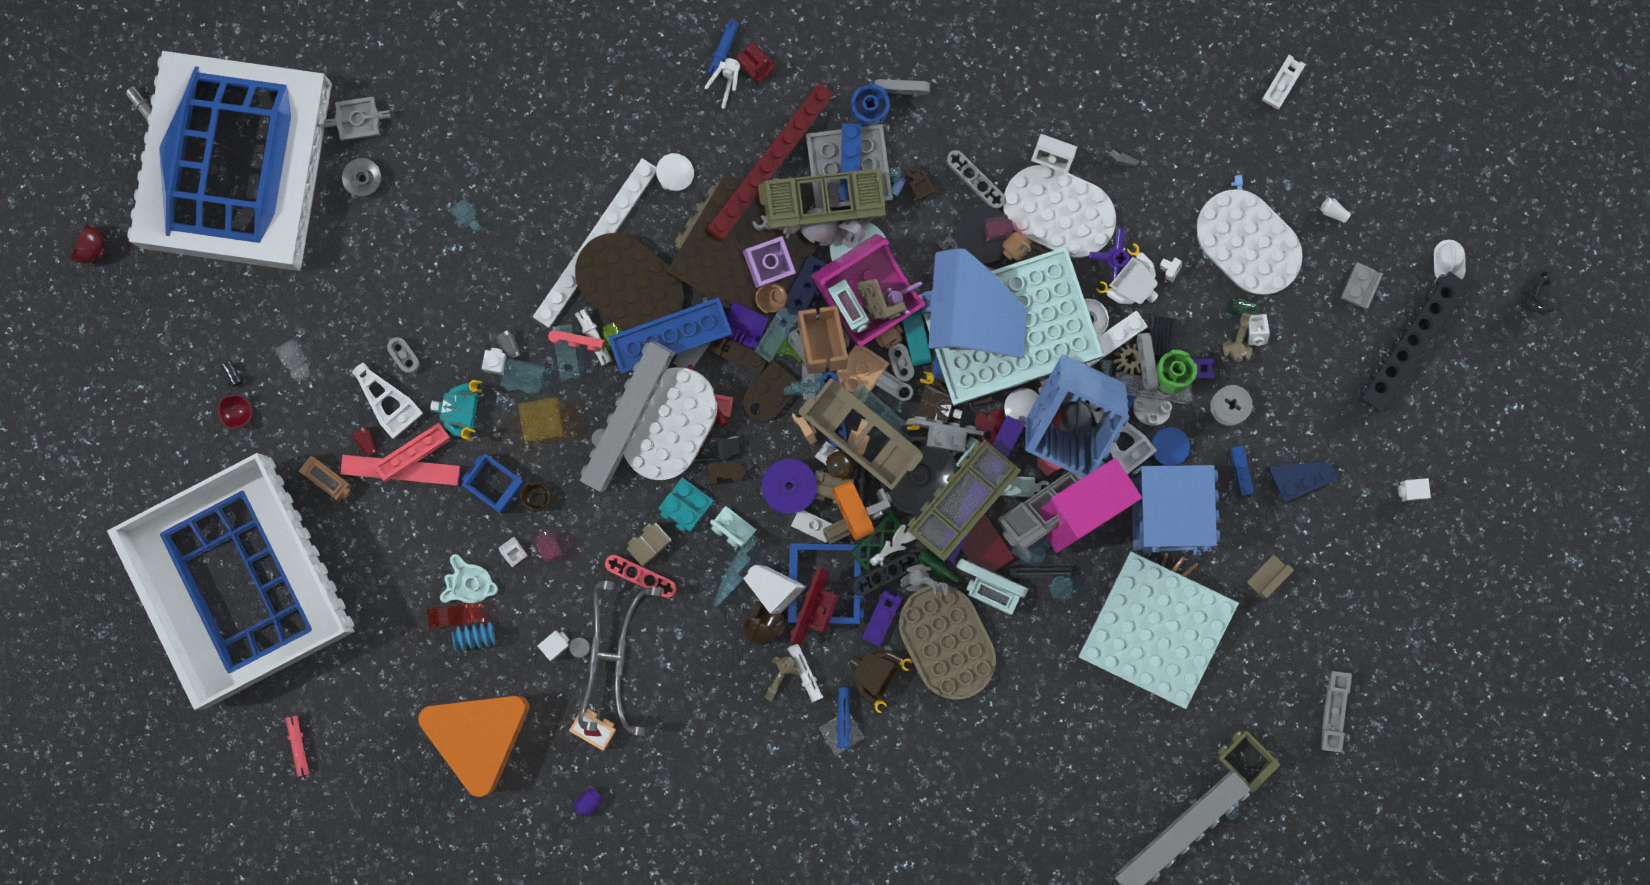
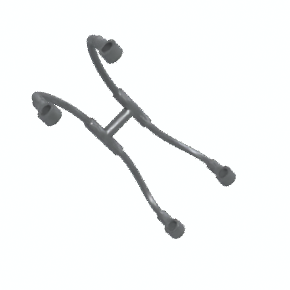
(618, 658)

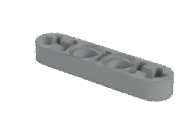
(978, 177)

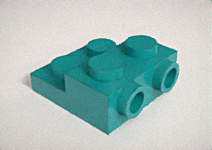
(685, 505)

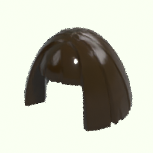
(764, 627)

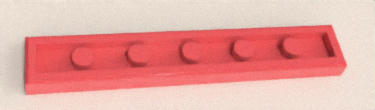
(417, 472)

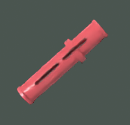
(295, 738)

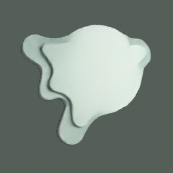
(468, 583)

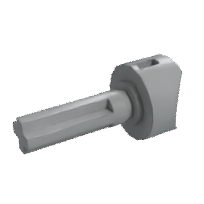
(853, 229)

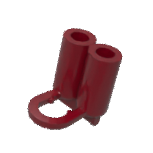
(755, 62)

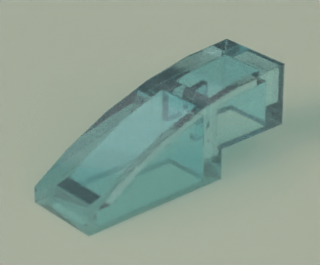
(879, 408)

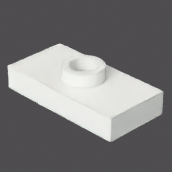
(810, 524)

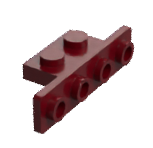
(816, 609)

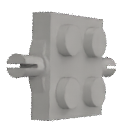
(357, 118)

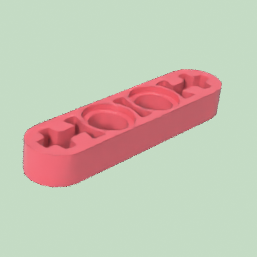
(642, 573)

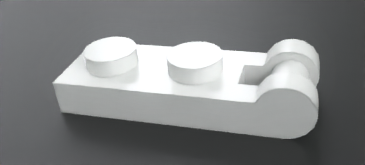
(1283, 82)

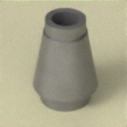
(508, 344)

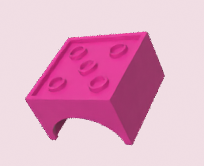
(866, 262)
(1089, 504)

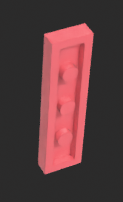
(411, 452)

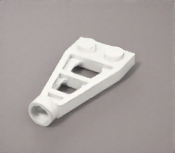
(398, 420)
(1136, 453)

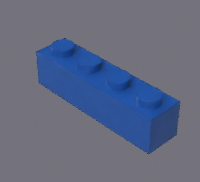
(1241, 471)

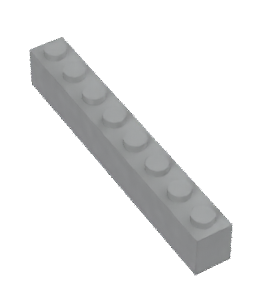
(627, 416)
(1184, 831)

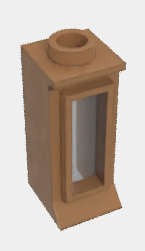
(326, 478)

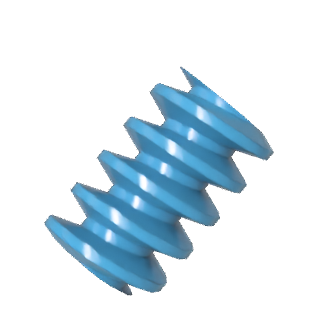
(473, 637)

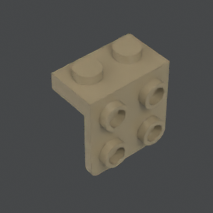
(874, 301)

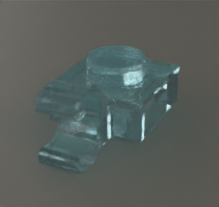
(465, 214)

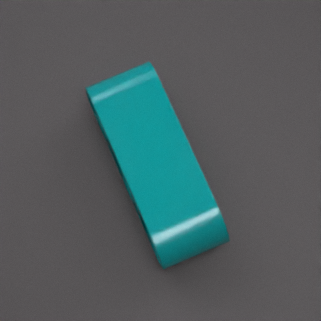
(916, 339)

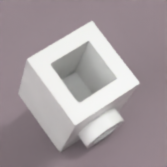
(494, 361)

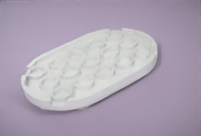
(1059, 211)
(1249, 242)
(673, 425)

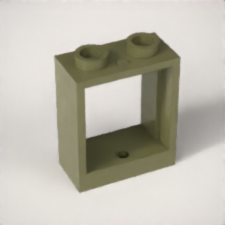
(1271, 765)

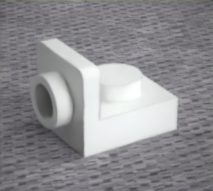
(1258, 330)

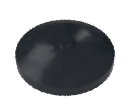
(924, 480)

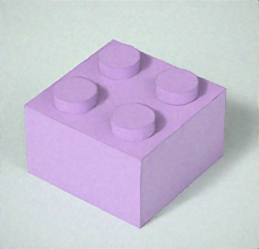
(769, 262)

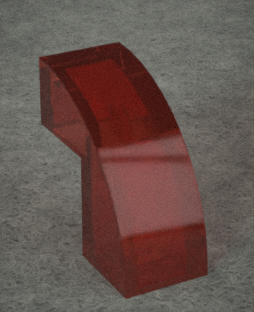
(455, 615)

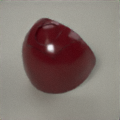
(234, 411)

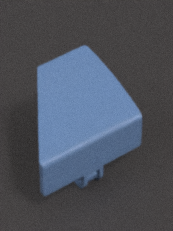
(972, 307)

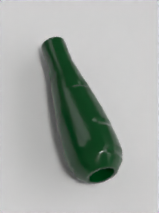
(929, 559)

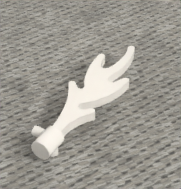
(899, 538)

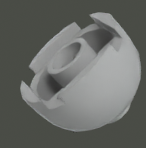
(820, 232)

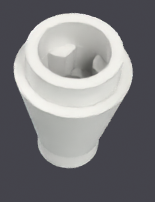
(1335, 210)

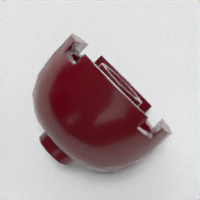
(88, 246)

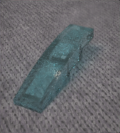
(732, 577)

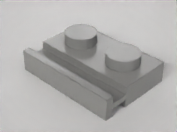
(1361, 285)

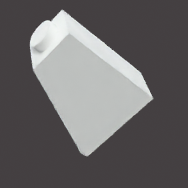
(772, 588)

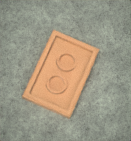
(862, 368)

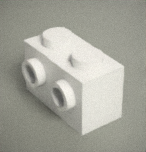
(1054, 153)

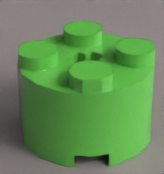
(1184, 374)

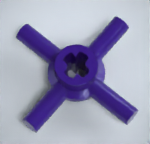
(1110, 257)

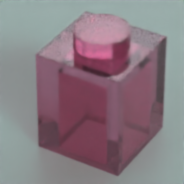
(997, 227)
(548, 546)

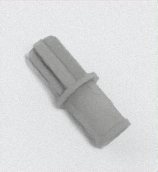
(140, 103)

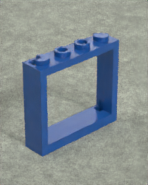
(794, 547)

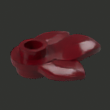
(991, 423)

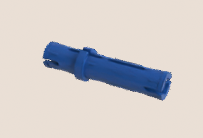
(724, 46)
(844, 694)

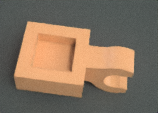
(807, 429)
(853, 435)

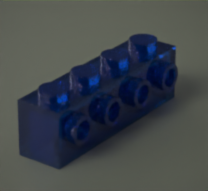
(804, 289)

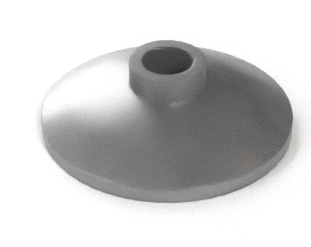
(355, 170)

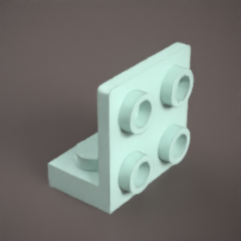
(733, 527)

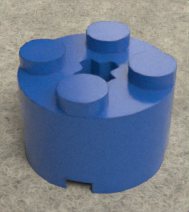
(865, 96)

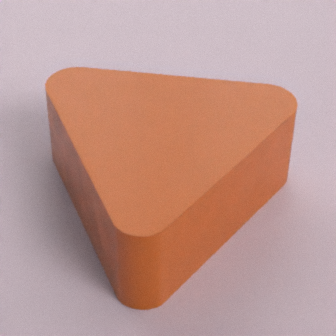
(476, 737)

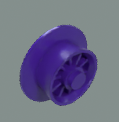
(789, 486)

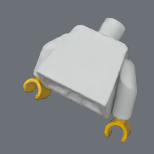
(1134, 281)

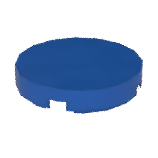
(1171, 446)

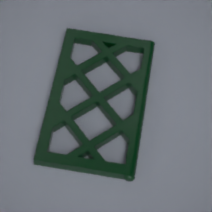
(866, 542)

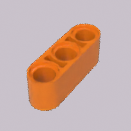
(853, 510)

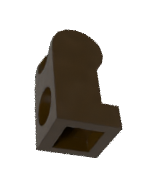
(731, 471)

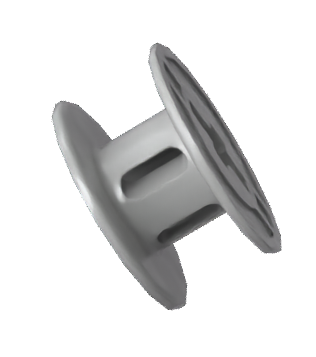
(1241, 400)

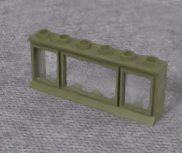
(963, 500)

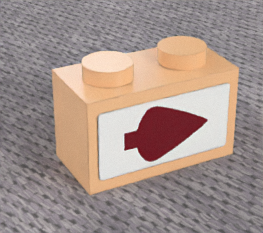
(597, 738)

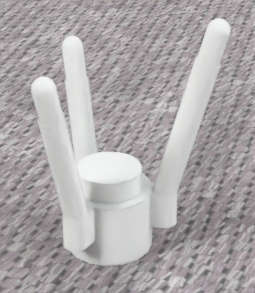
(730, 70)

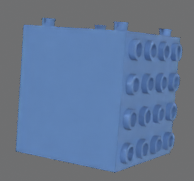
(1072, 451)
(1175, 509)

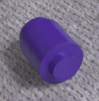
(587, 802)

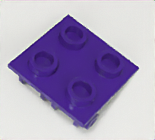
(746, 325)

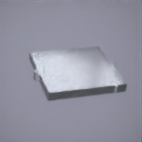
(830, 734)

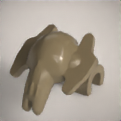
(1237, 349)
(785, 666)

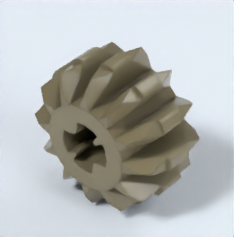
(1124, 353)

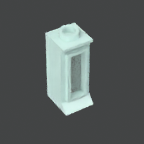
(849, 306)
(992, 595)

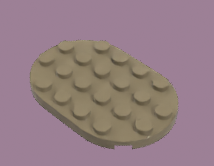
(947, 643)

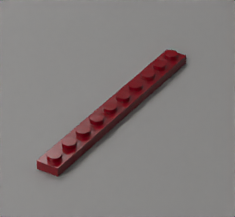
(770, 161)

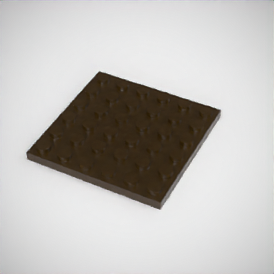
(720, 266)

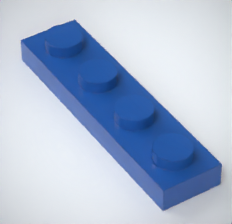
(849, 154)

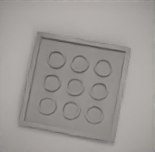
(825, 158)

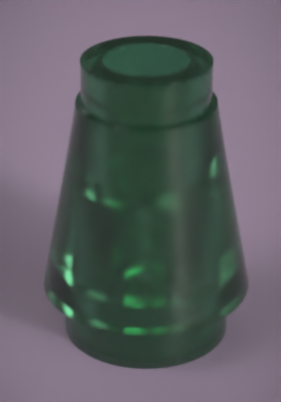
(1238, 306)

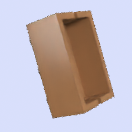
(822, 340)

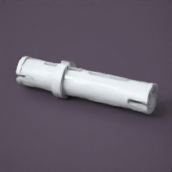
(590, 331)
(805, 673)

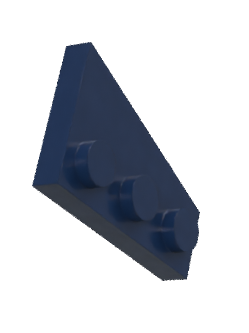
(1301, 478)

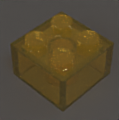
(541, 421)

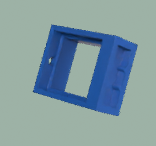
(508, 495)

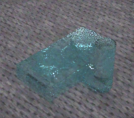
(805, 386)

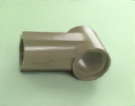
(836, 531)

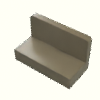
(1269, 576)

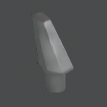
(1123, 159)

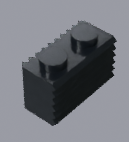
(1162, 334)

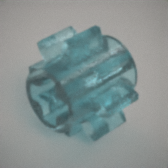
(1061, 588)

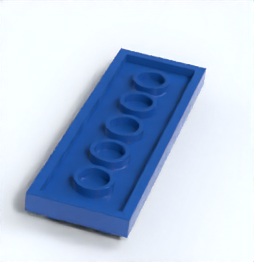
(676, 331)

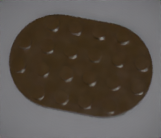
(627, 281)

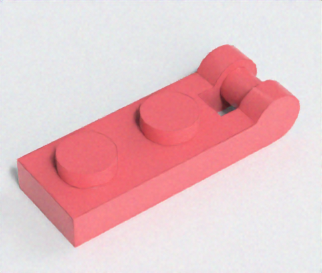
(576, 340)

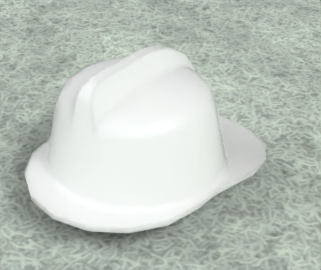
(1449, 257)

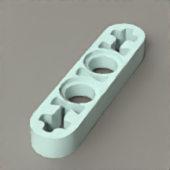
(992, 577)

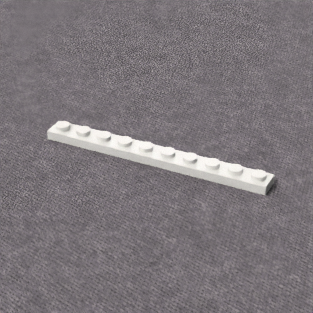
(608, 223)

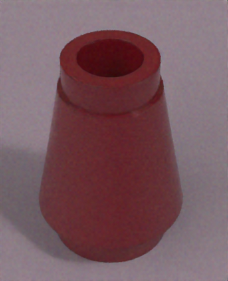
(364, 440)

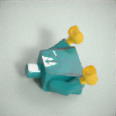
(459, 409)

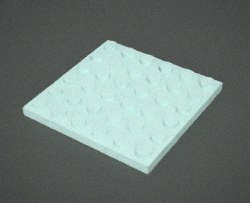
(1158, 629)

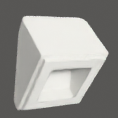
(512, 551)

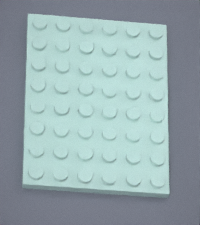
(1054, 326)

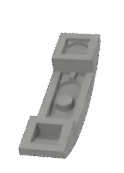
(1334, 711)

